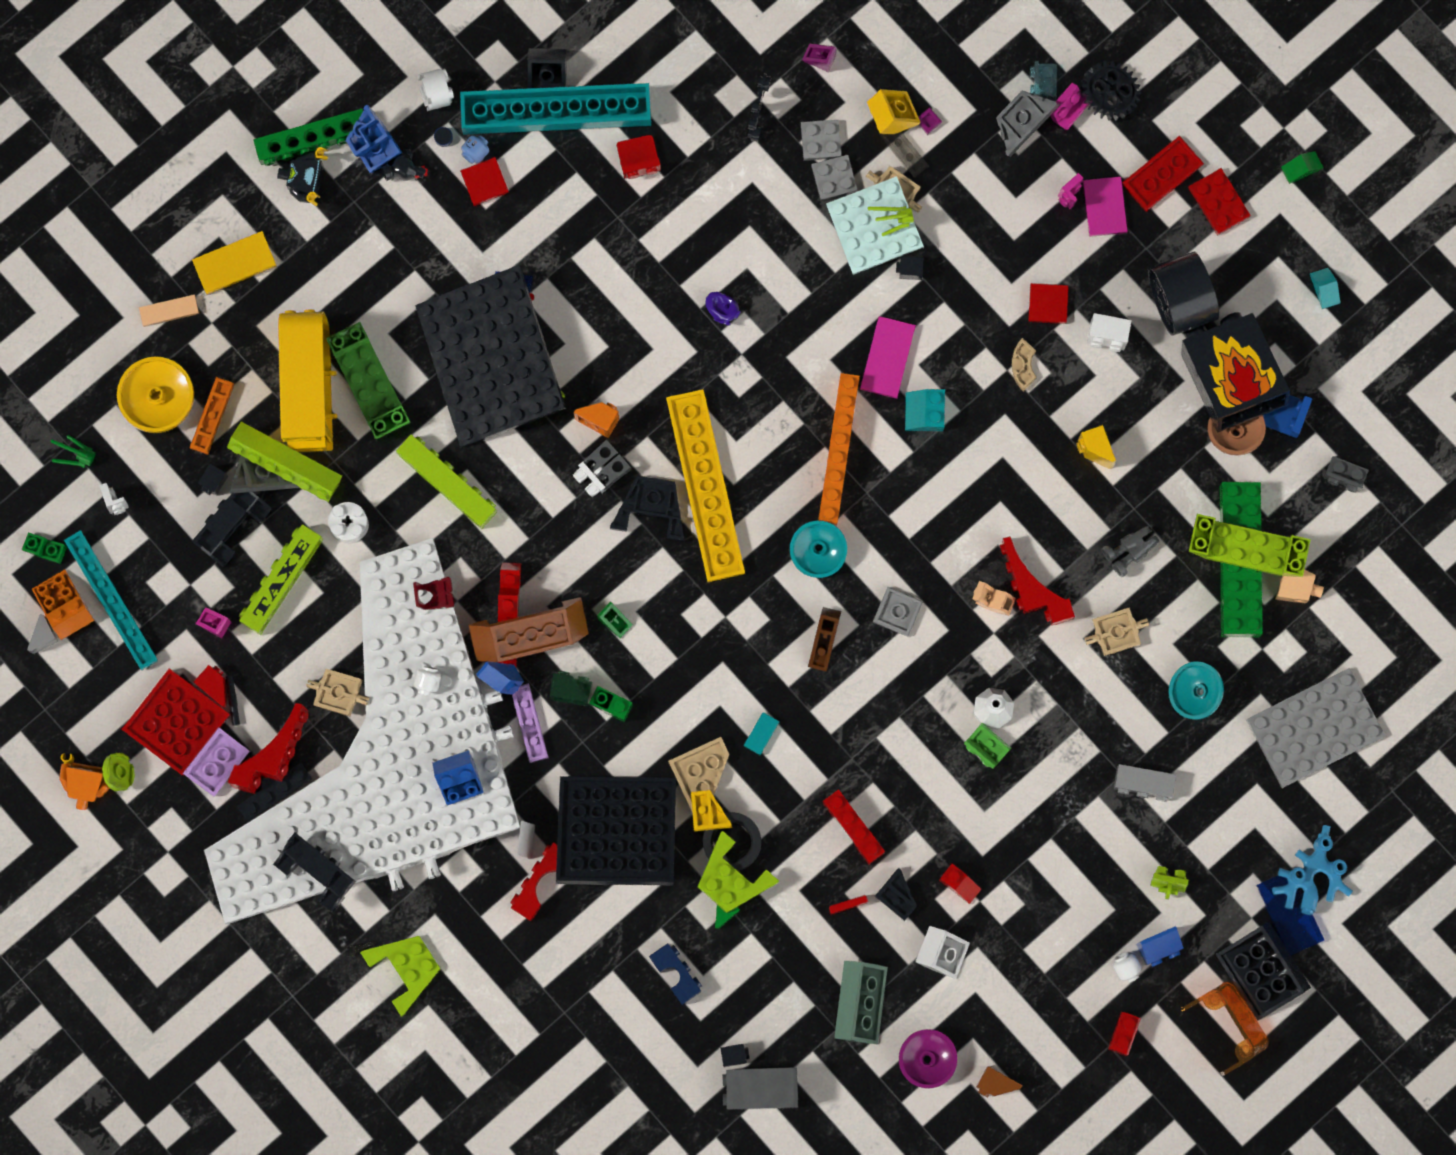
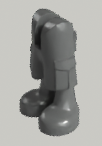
(1134, 545)

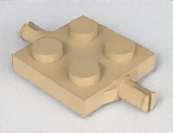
(908, 187)
(1116, 631)
(337, 692)

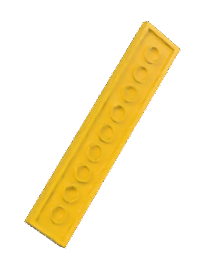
(705, 485)

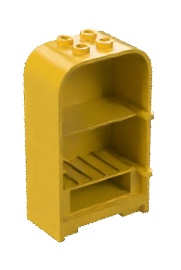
(305, 381)

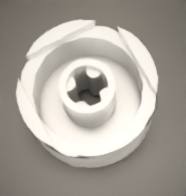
(435, 89)
(355, 530)

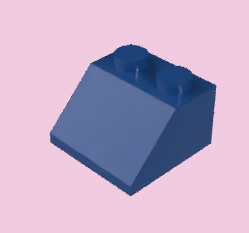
(1160, 945)

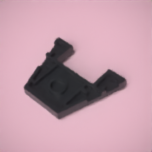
(651, 498)

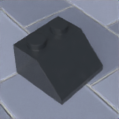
(547, 68)

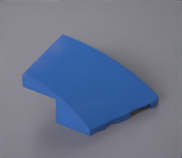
(372, 141)

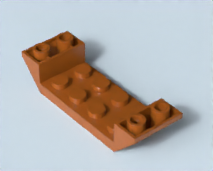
(529, 633)

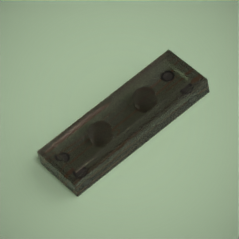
(905, 153)

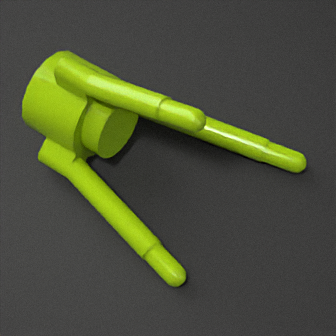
(904, 216)

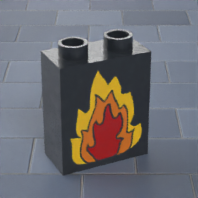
(1234, 371)

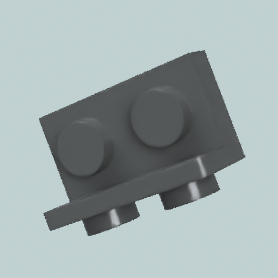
(1346, 474)

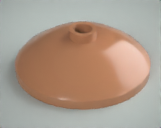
(1249, 438)

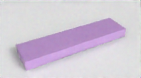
(529, 724)

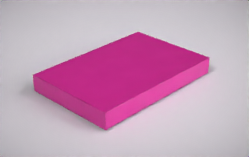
(1105, 206)

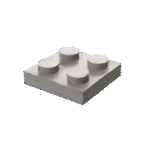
(821, 140)
(834, 178)

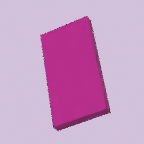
(887, 357)

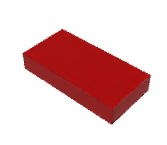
(852, 903)

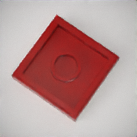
(484, 181)
(1048, 303)

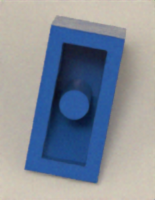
(501, 677)

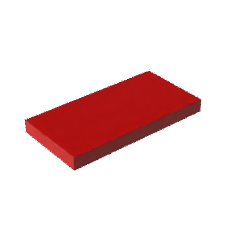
(1162, 173)

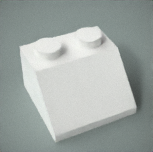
(942, 952)

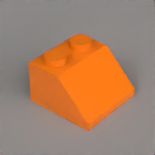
(598, 417)

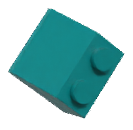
(925, 410)

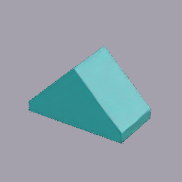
(1326, 288)

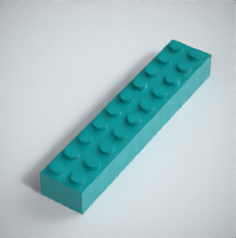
(555, 108)

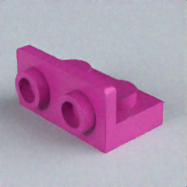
(1070, 107)
(1067, 192)

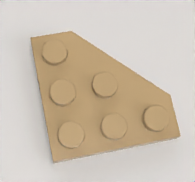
(700, 768)

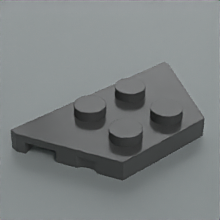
(1023, 118)
(253, 477)

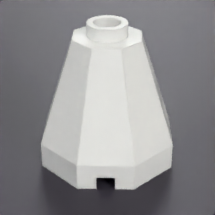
(991, 715)

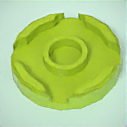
(118, 772)

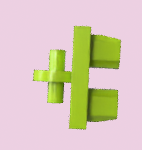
(1169, 884)

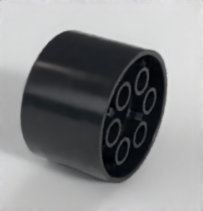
(1183, 293)

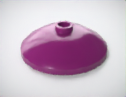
(942, 1056)

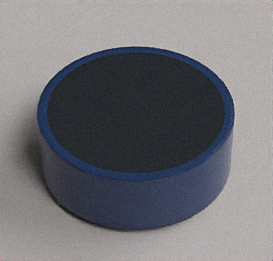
(443, 136)

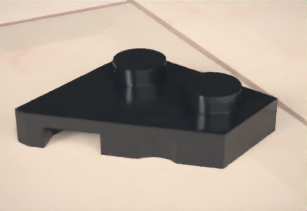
(897, 895)

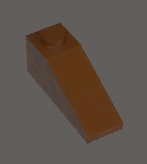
(824, 639)

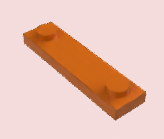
(212, 415)

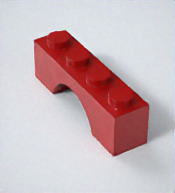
(853, 826)
(527, 902)

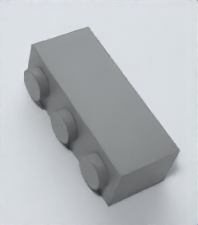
(1144, 782)

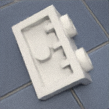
(113, 504)

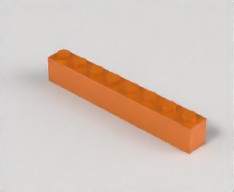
(839, 448)

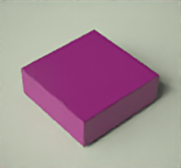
(929, 121)

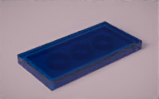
(1293, 927)

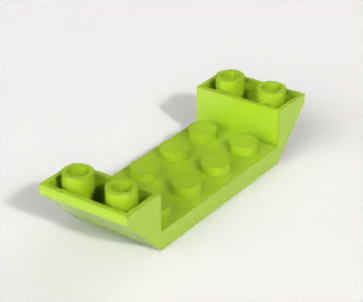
(1249, 547)

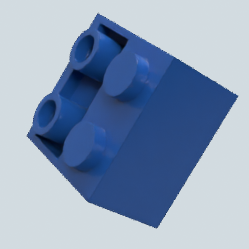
(457, 777)

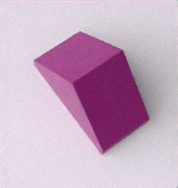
(820, 56)

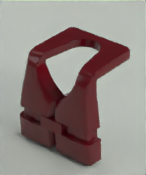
(441, 594)

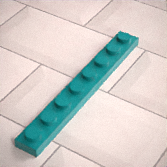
(111, 600)

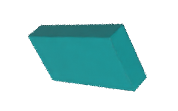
(761, 733)

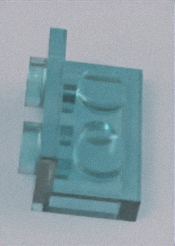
(1044, 80)

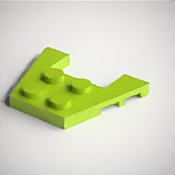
(725, 884)
(413, 964)

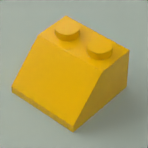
(893, 111)
(1096, 447)

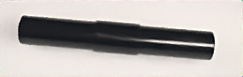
(232, 698)

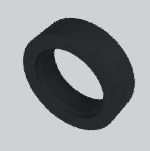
(754, 832)

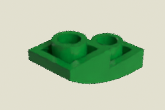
(44, 548)

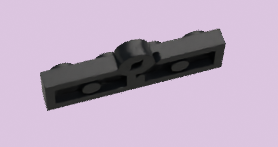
(273, 792)

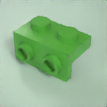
(987, 746)

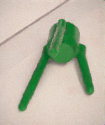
(84, 455)

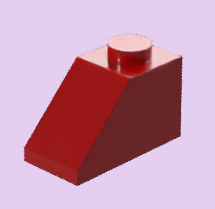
(213, 684)
(960, 883)

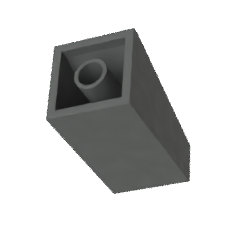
(760, 1088)

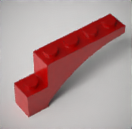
(1031, 592)
(509, 596)
(274, 758)

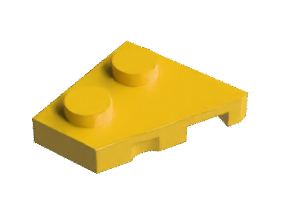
(707, 812)

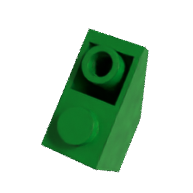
(611, 704)

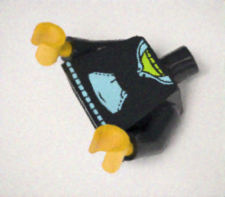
(304, 176)

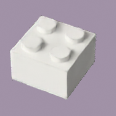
(1108, 332)

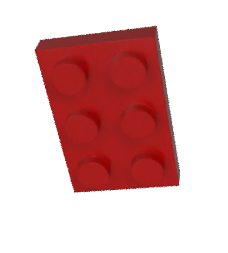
(1219, 201)

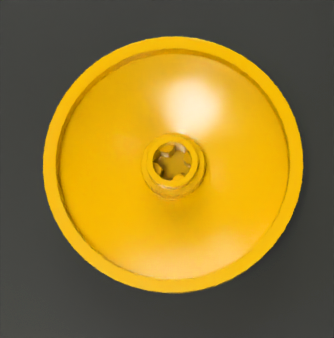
(155, 394)

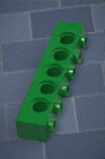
(319, 128)

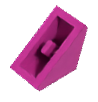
(213, 622)

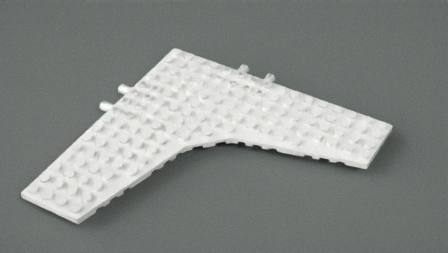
(383, 800)

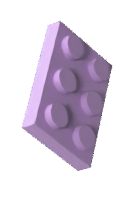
(215, 762)

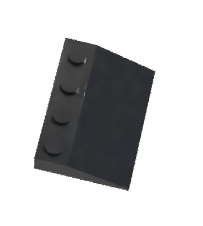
(1263, 971)

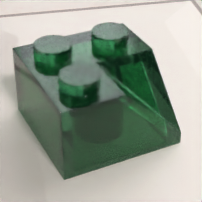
(571, 690)

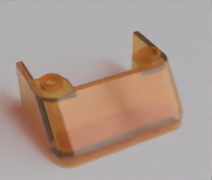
(1230, 997)

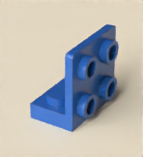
(1289, 418)

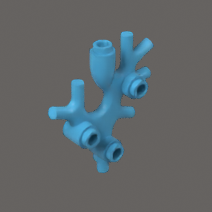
(1313, 864)

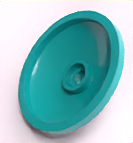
(815, 562)
(1186, 687)

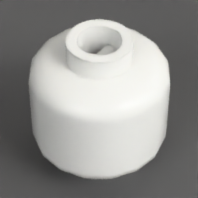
(427, 680)
(1127, 967)

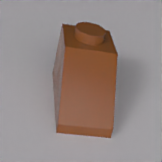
(995, 1083)

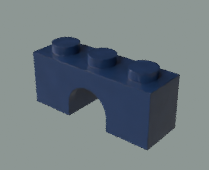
(687, 986)

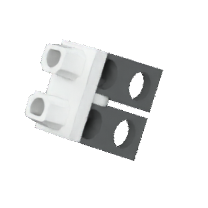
(600, 471)

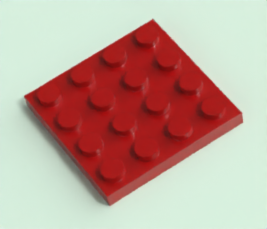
(175, 721)

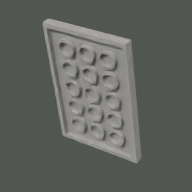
(1315, 728)

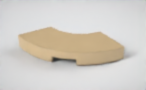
(1022, 366)

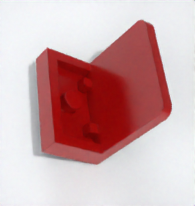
(638, 157)

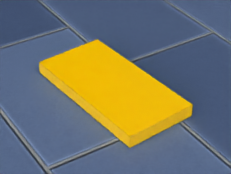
(234, 263)

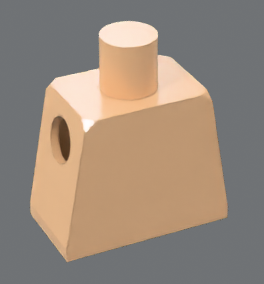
(1298, 588)

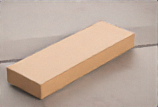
(169, 310)

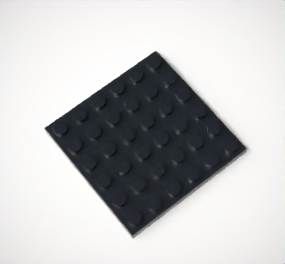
(616, 831)

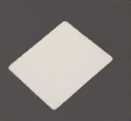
(526, 839)

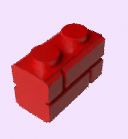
(1124, 1033)

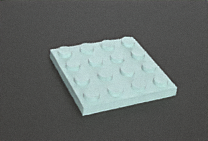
(862, 234)

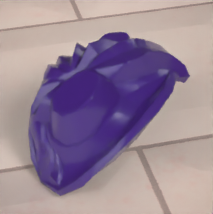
(722, 307)

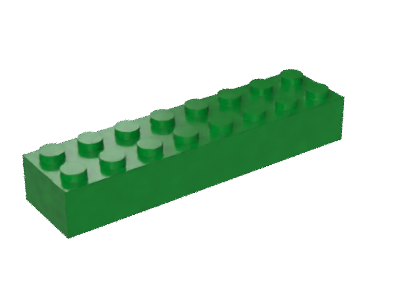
(1239, 585)

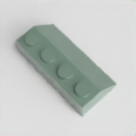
(860, 1002)

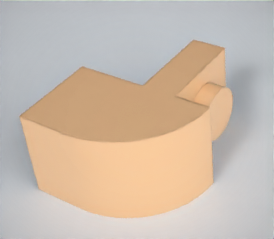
(993, 599)

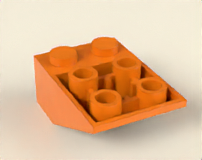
(62, 604)

